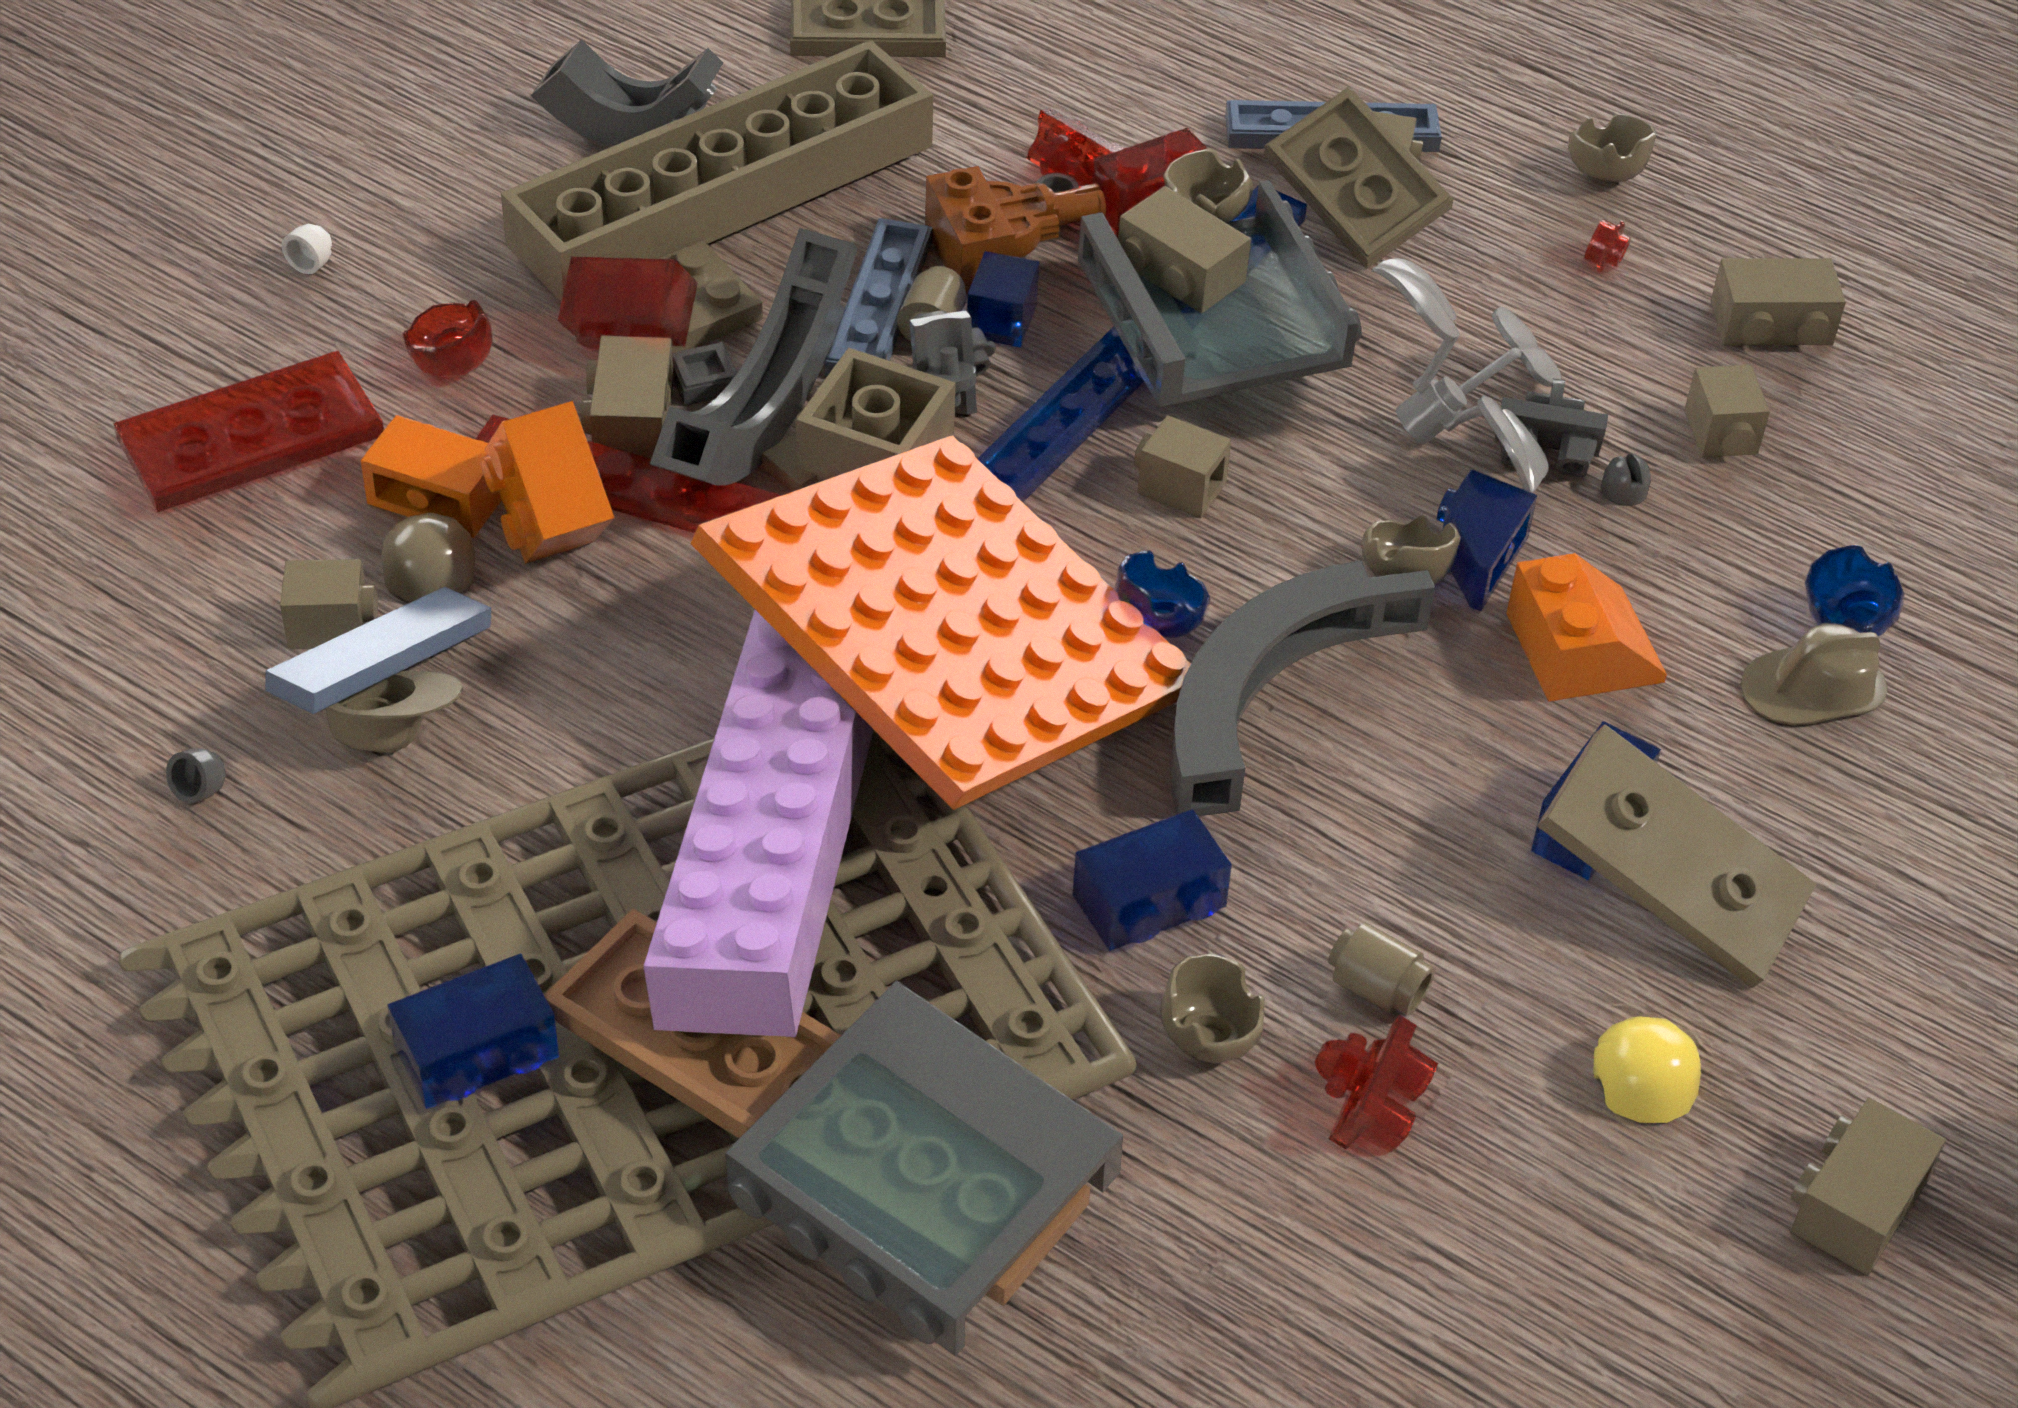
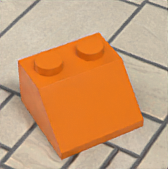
(1579, 629)

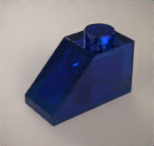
(1492, 527)

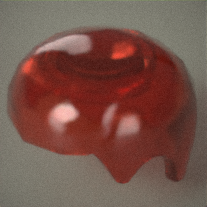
(449, 339)

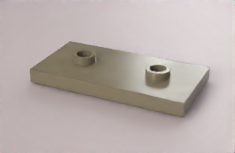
(1678, 856)

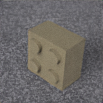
(870, 414)

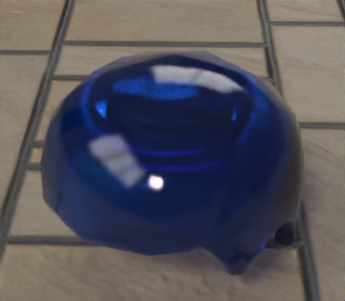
(1854, 591)
(1166, 598)

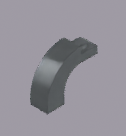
(614, 107)

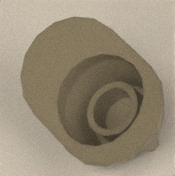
(1819, 679)
(392, 710)

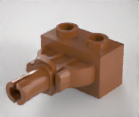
(997, 216)

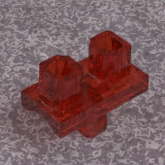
(1067, 147)
(1368, 1079)

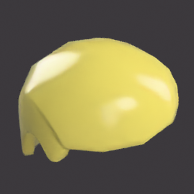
(1647, 1069)

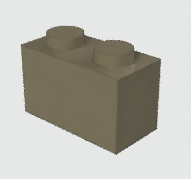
(1184, 249)
(1777, 301)
(629, 393)
(1865, 1184)

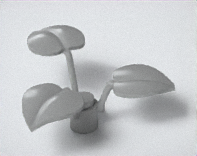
(1440, 402)

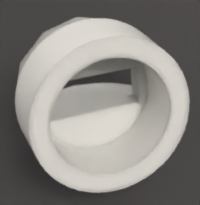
(307, 248)

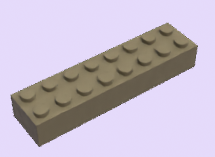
(722, 165)

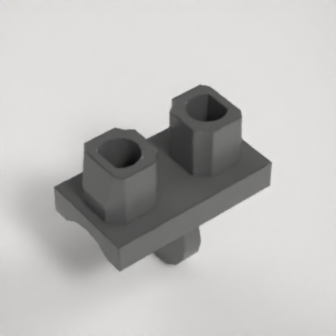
(945, 349)
(1560, 425)

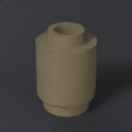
(932, 291)
(1380, 969)

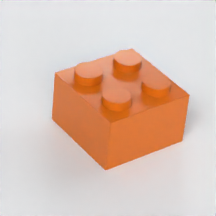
(546, 483)

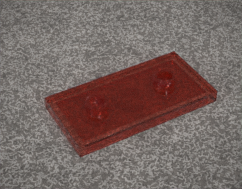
(248, 430)

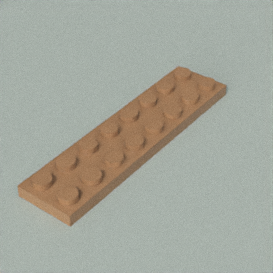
(716, 1074)

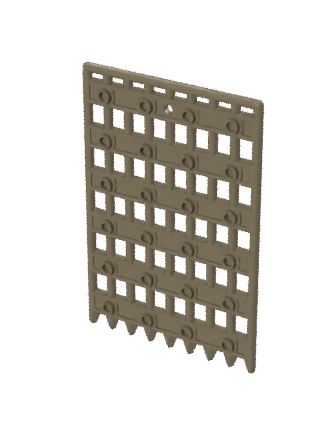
(457, 1145)

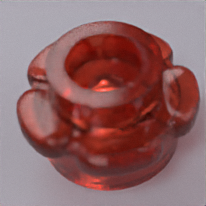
(1607, 245)

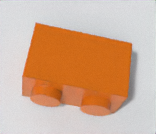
(428, 470)

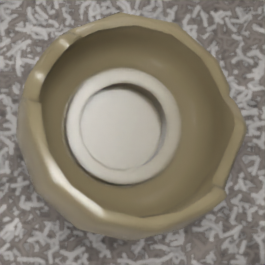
(1614, 151)
(1211, 183)
(1410, 547)
(427, 555)
(1211, 1009)

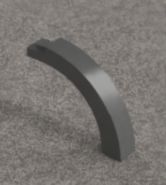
(767, 393)
(1260, 642)

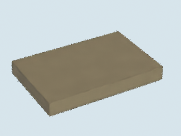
(895, 26)
(1358, 177)

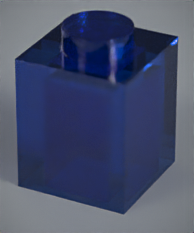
(1003, 297)

